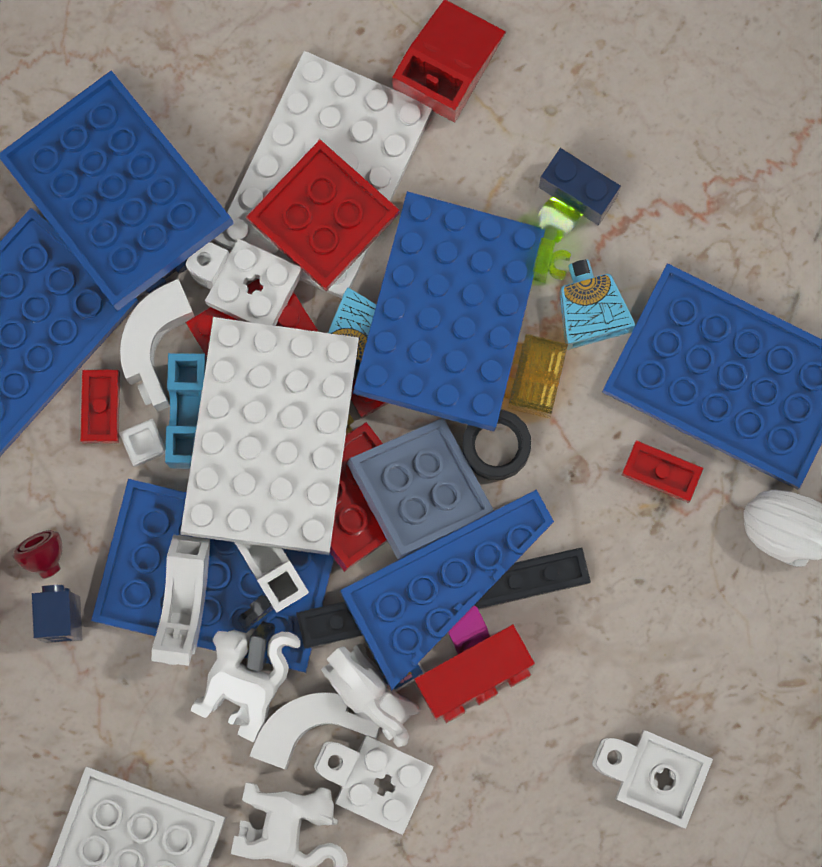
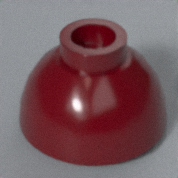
(40, 553)

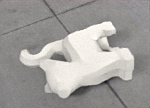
(241, 686)
(366, 691)
(282, 827)

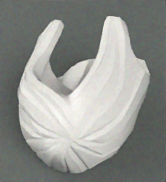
(785, 526)

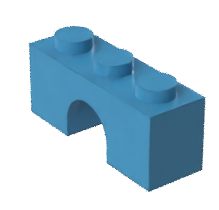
(185, 391)

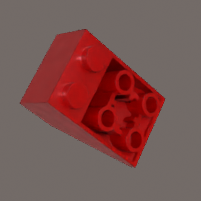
(447, 59)

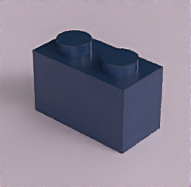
(579, 186)
(56, 615)

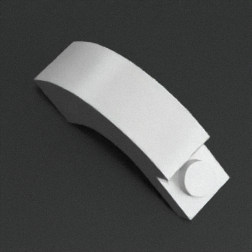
(146, 326)
(274, 574)
(183, 600)
(290, 722)

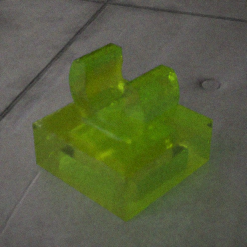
(559, 215)
(545, 261)

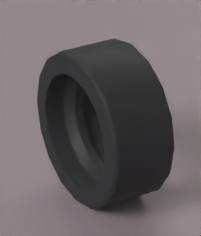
(507, 470)

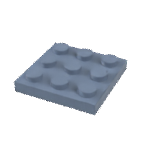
(419, 487)

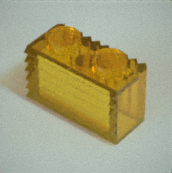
(537, 375)

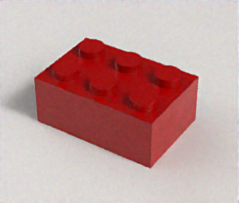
(475, 674)

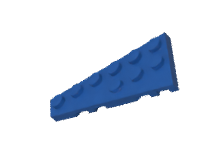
(423, 595)

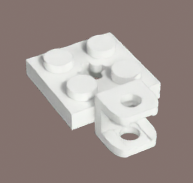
(229, 273)
(636, 772)
(357, 776)

